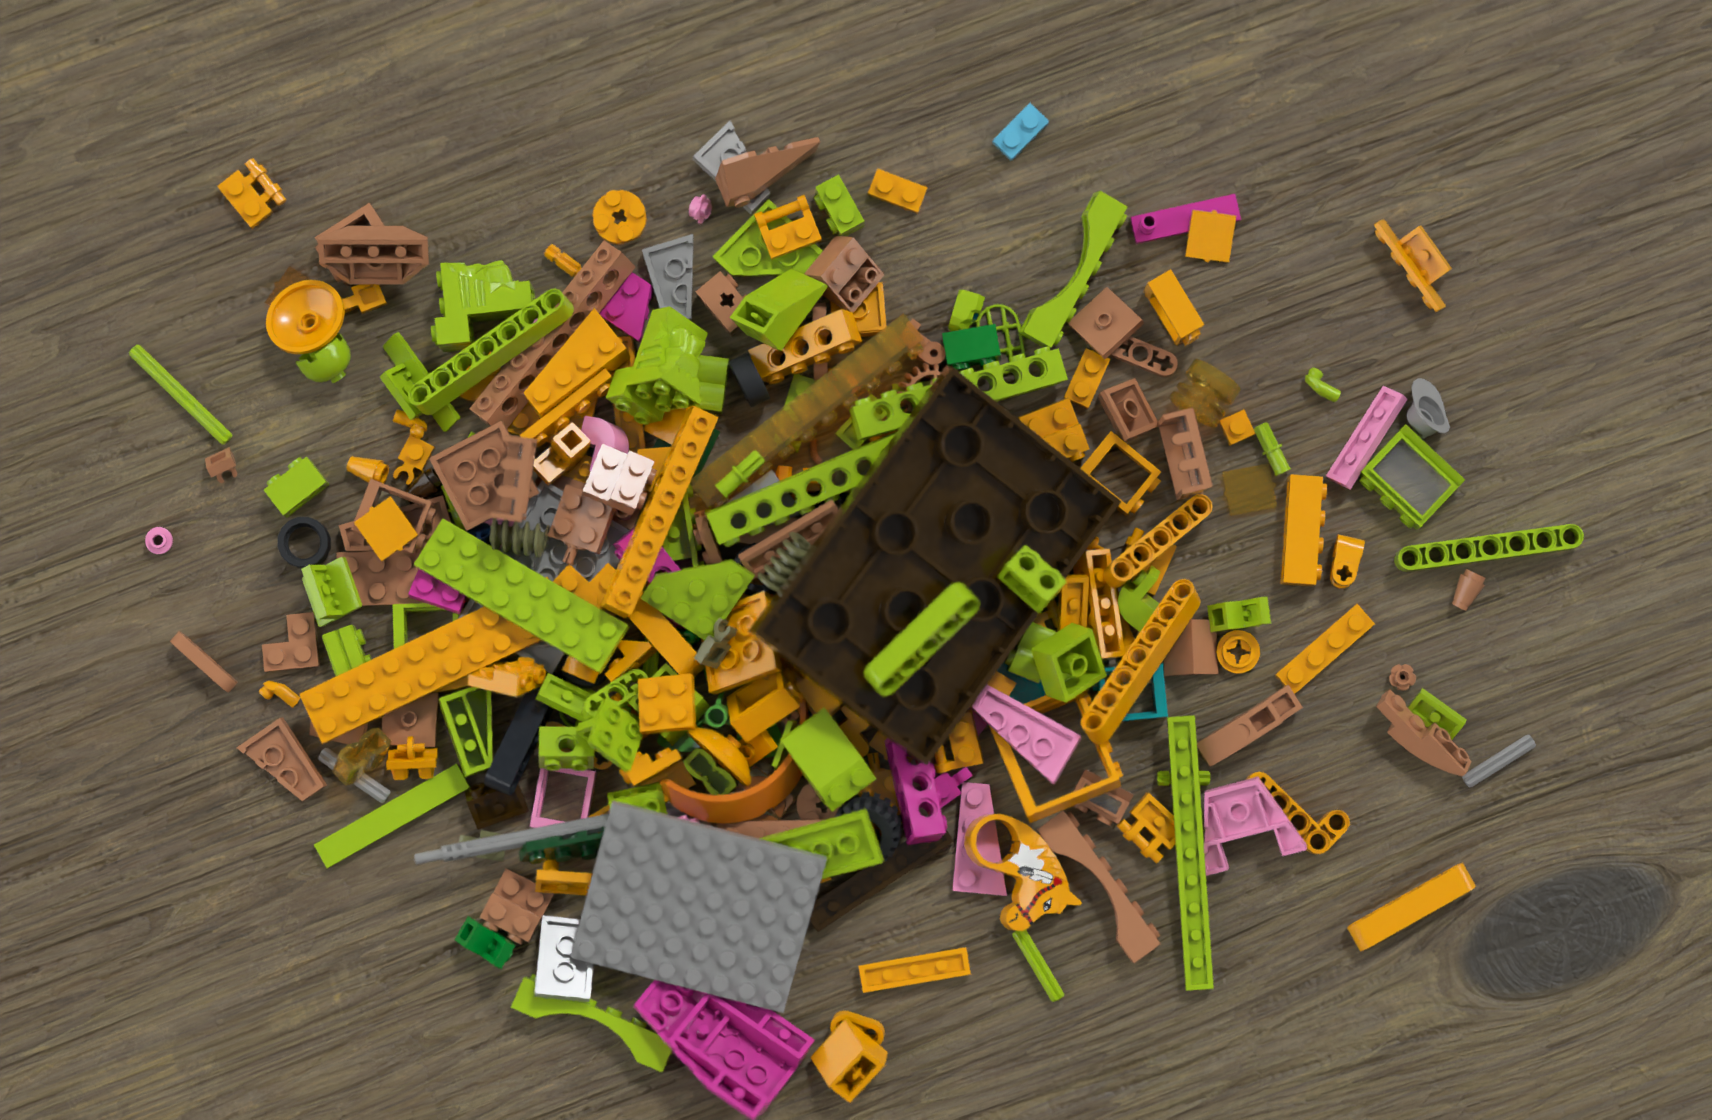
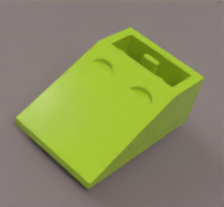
(778, 308)

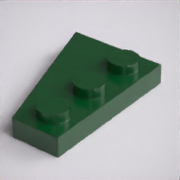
(562, 850)

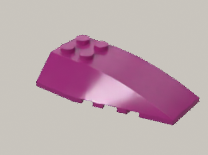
(729, 1045)

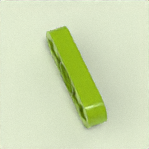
(619, 685)

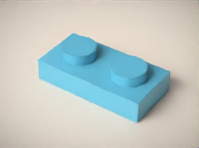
(1020, 131)

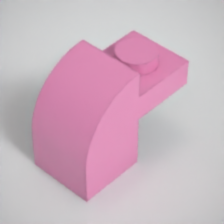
(605, 433)

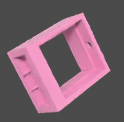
(536, 820)

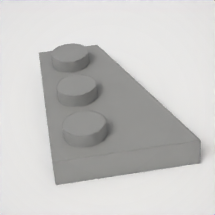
(721, 147)
(672, 273)

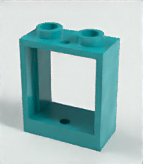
(1158, 693)

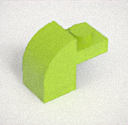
(1134, 601)
(1239, 614)

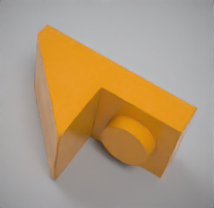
(635, 655)

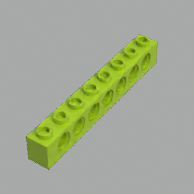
(1051, 373)
(720, 517)

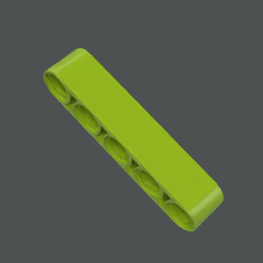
(921, 639)

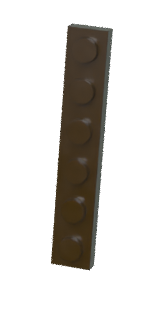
(872, 880)

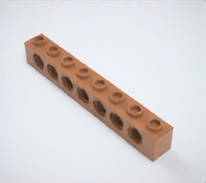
(588, 290)

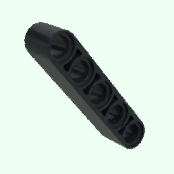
(519, 743)

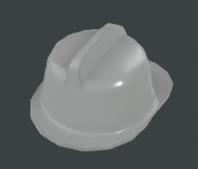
(1427, 410)

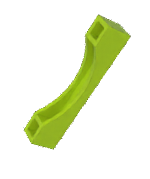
(1099, 222)
(644, 1043)

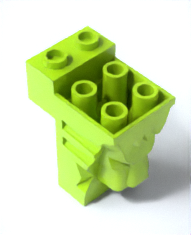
(472, 296)
(663, 369)

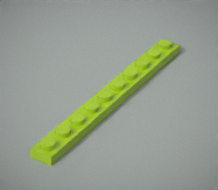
(1190, 852)

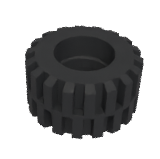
(882, 815)

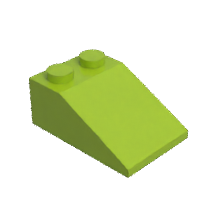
(827, 759)

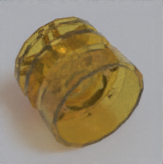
(1207, 389)

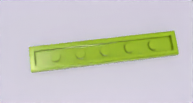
(392, 816)

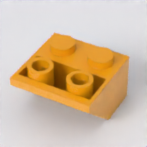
(849, 1060)

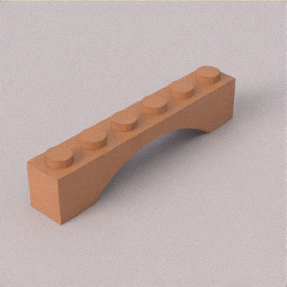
(1132, 932)

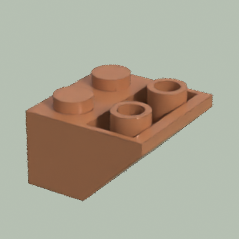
(846, 272)

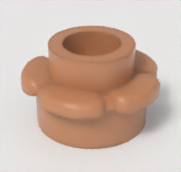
(1395, 679)

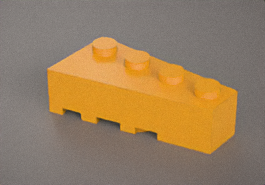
(578, 360)

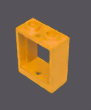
(1174, 308)
(1149, 485)
(763, 703)

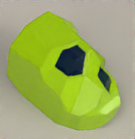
(966, 310)

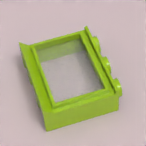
(1410, 477)

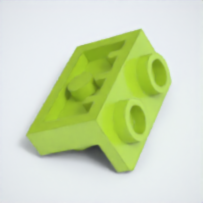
(644, 796)

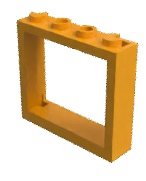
(1035, 813)

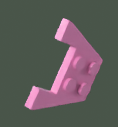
(1239, 812)

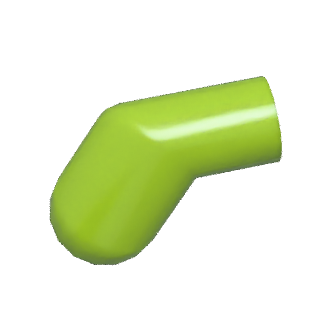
(1320, 387)

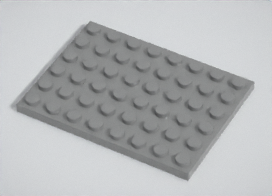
(698, 906)

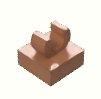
(221, 462)

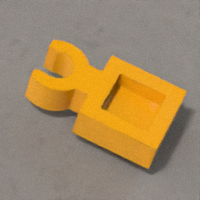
(414, 455)

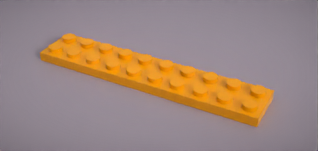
(412, 671)

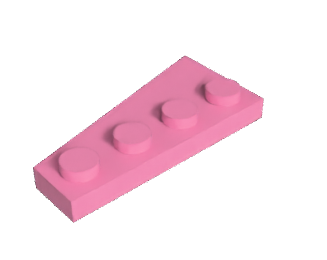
(1030, 733)
(968, 876)

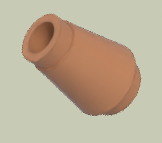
(1467, 589)

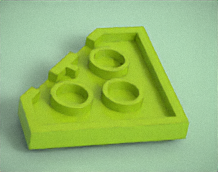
(748, 255)
(698, 594)

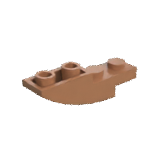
(1249, 726)
(1429, 743)

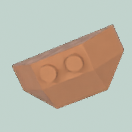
(374, 254)

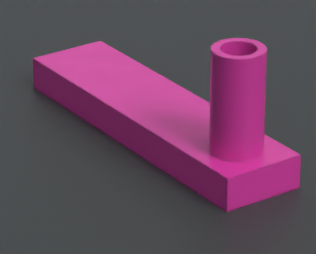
(1177, 219)

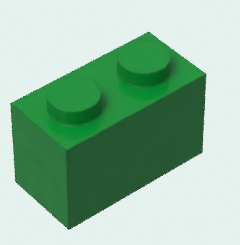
(971, 347)

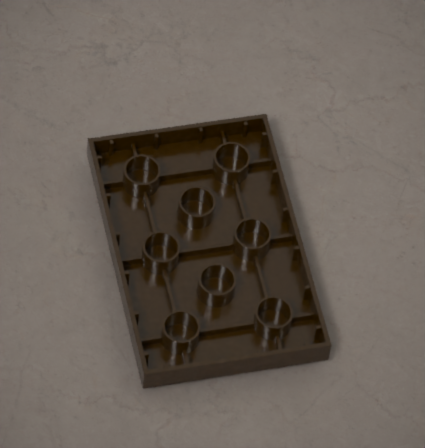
(934, 510)

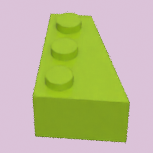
(470, 727)

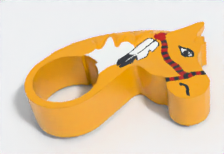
(1039, 876)

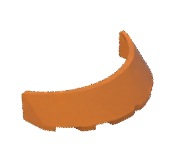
(744, 804)

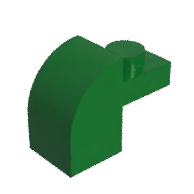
(485, 942)

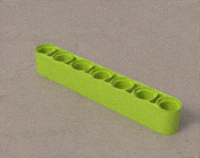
(477, 353)
(1500, 541)

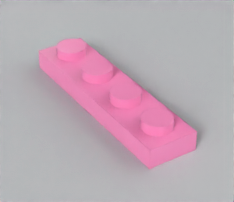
(1366, 437)

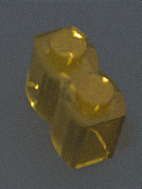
(361, 756)

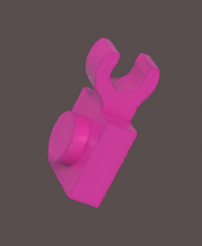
(948, 785)

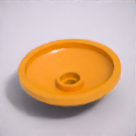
(298, 308)
(724, 752)

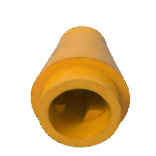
(368, 469)

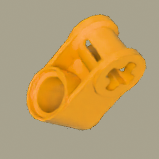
(1346, 556)

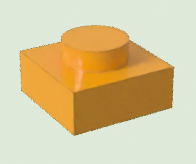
(1237, 427)

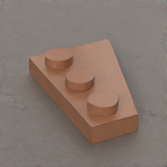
(285, 759)

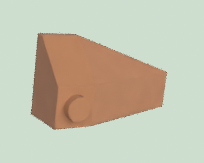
(750, 174)

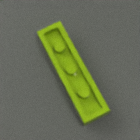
(566, 697)

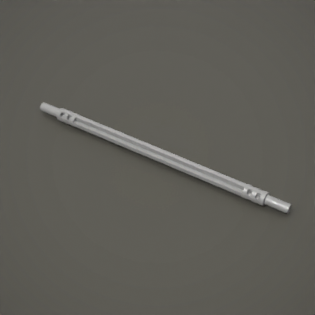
(517, 839)

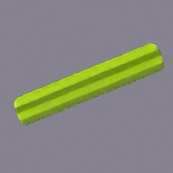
(1038, 965)

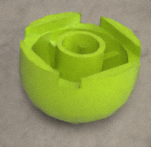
(326, 362)

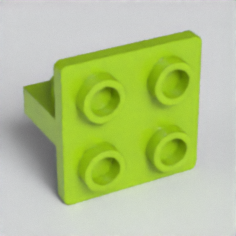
(331, 590)
(612, 734)

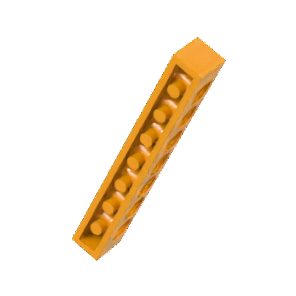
(659, 512)

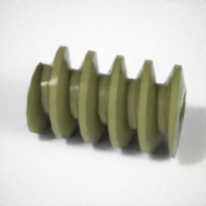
(518, 538)
(786, 564)

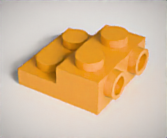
(1059, 428)
(509, 677)
(645, 768)

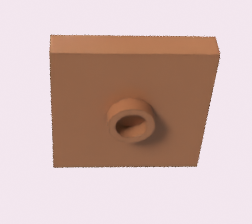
(1105, 323)
(415, 720)

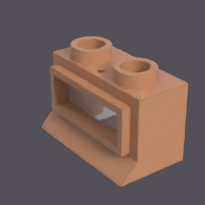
(1109, 805)

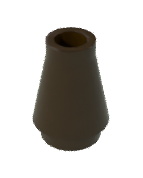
(425, 484)

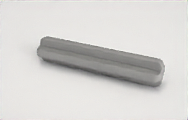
(1499, 760)
(366, 783)

